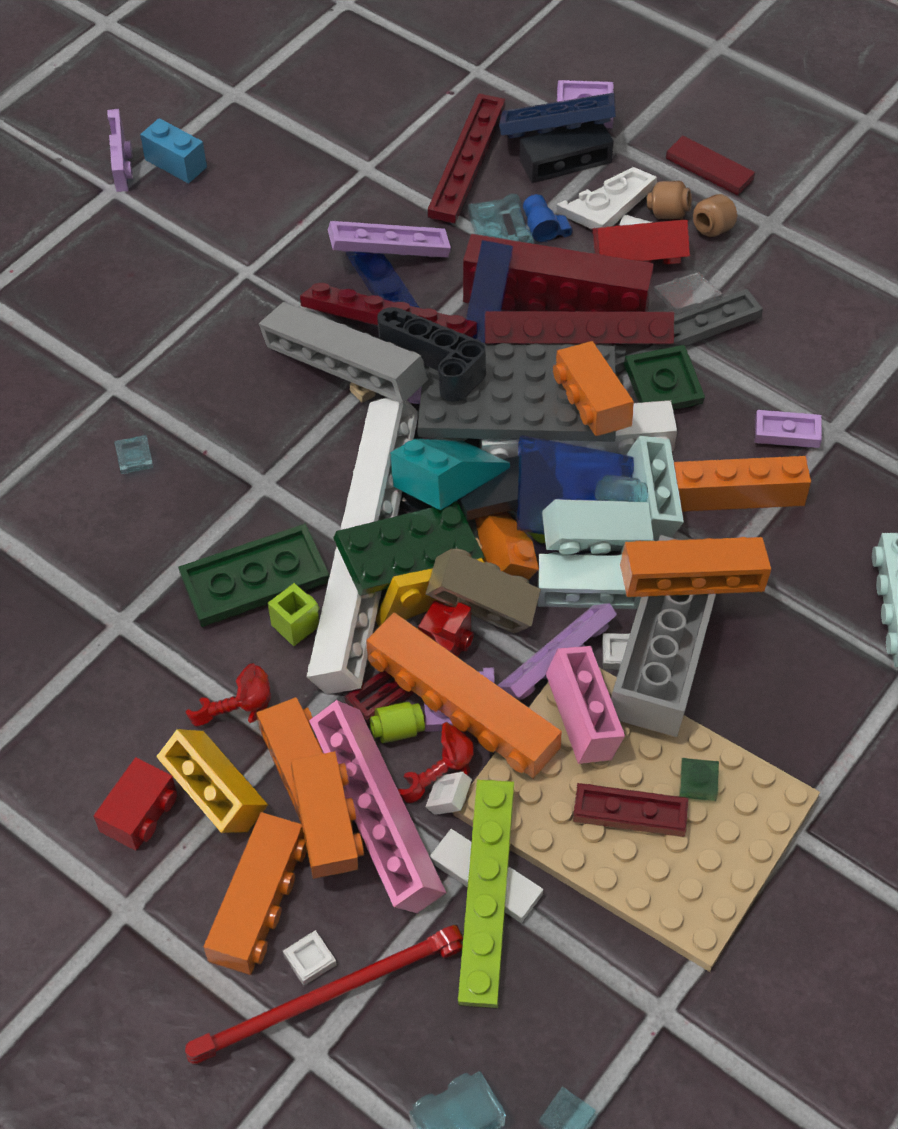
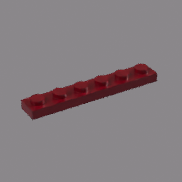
(466, 158)
(366, 308)
(579, 327)

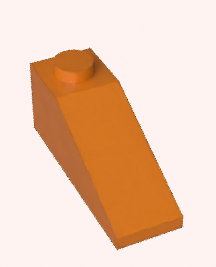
(506, 545)

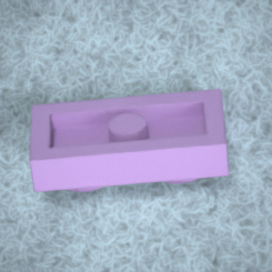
(788, 428)

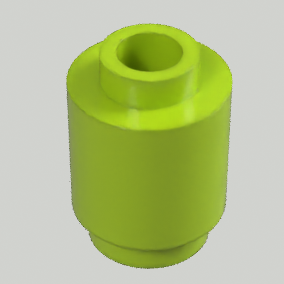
(397, 722)

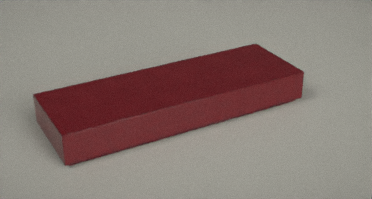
(710, 165)
(630, 809)

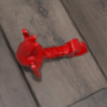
(252, 696)
(456, 755)

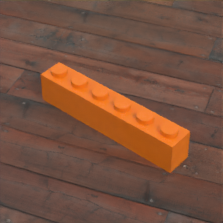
(463, 695)

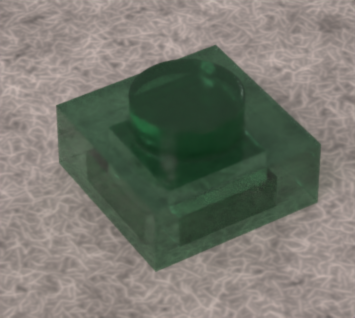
(699, 779)

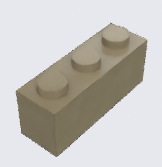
(489, 592)

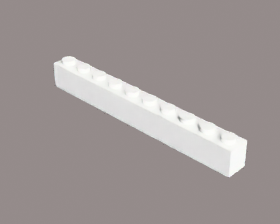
(346, 617)

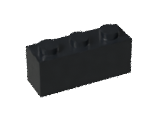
(566, 151)

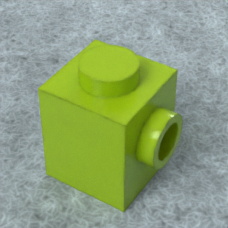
(294, 614)

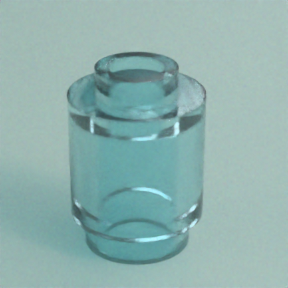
(621, 489)

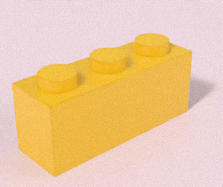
(212, 781)

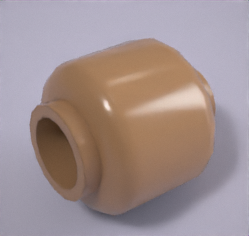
(669, 200)
(715, 215)

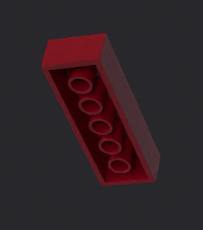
(565, 279)

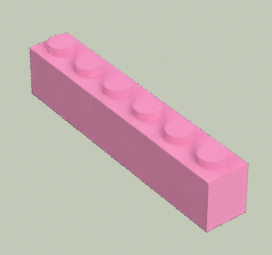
(379, 809)

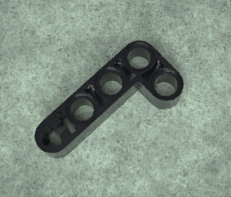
(454, 355)

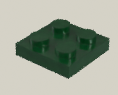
(665, 377)

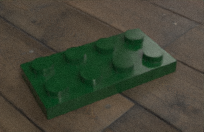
(403, 545)
(252, 574)

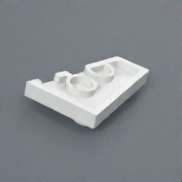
(610, 202)

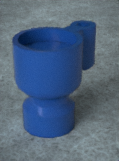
(543, 221)

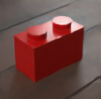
(136, 804)

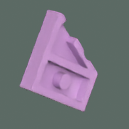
(120, 152)

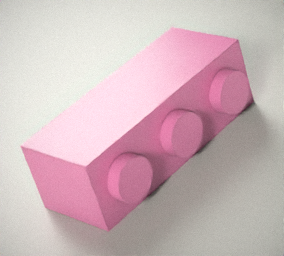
(584, 704)

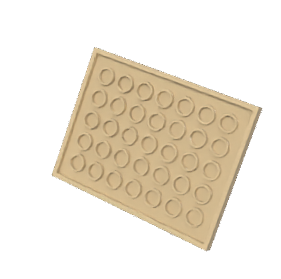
(670, 887)

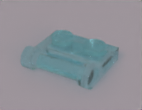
(488, 219)

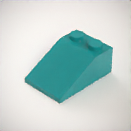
(442, 469)

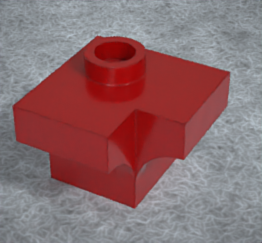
(449, 626)

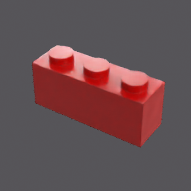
(644, 241)

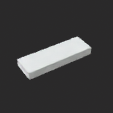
(453, 858)

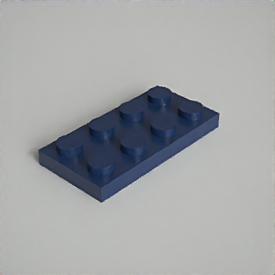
(568, 113)

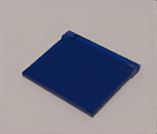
(560, 472)

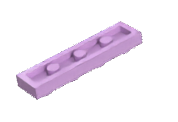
(389, 239)
(589, 624)

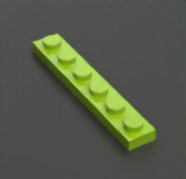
(486, 894)

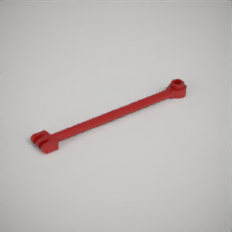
(444, 941)

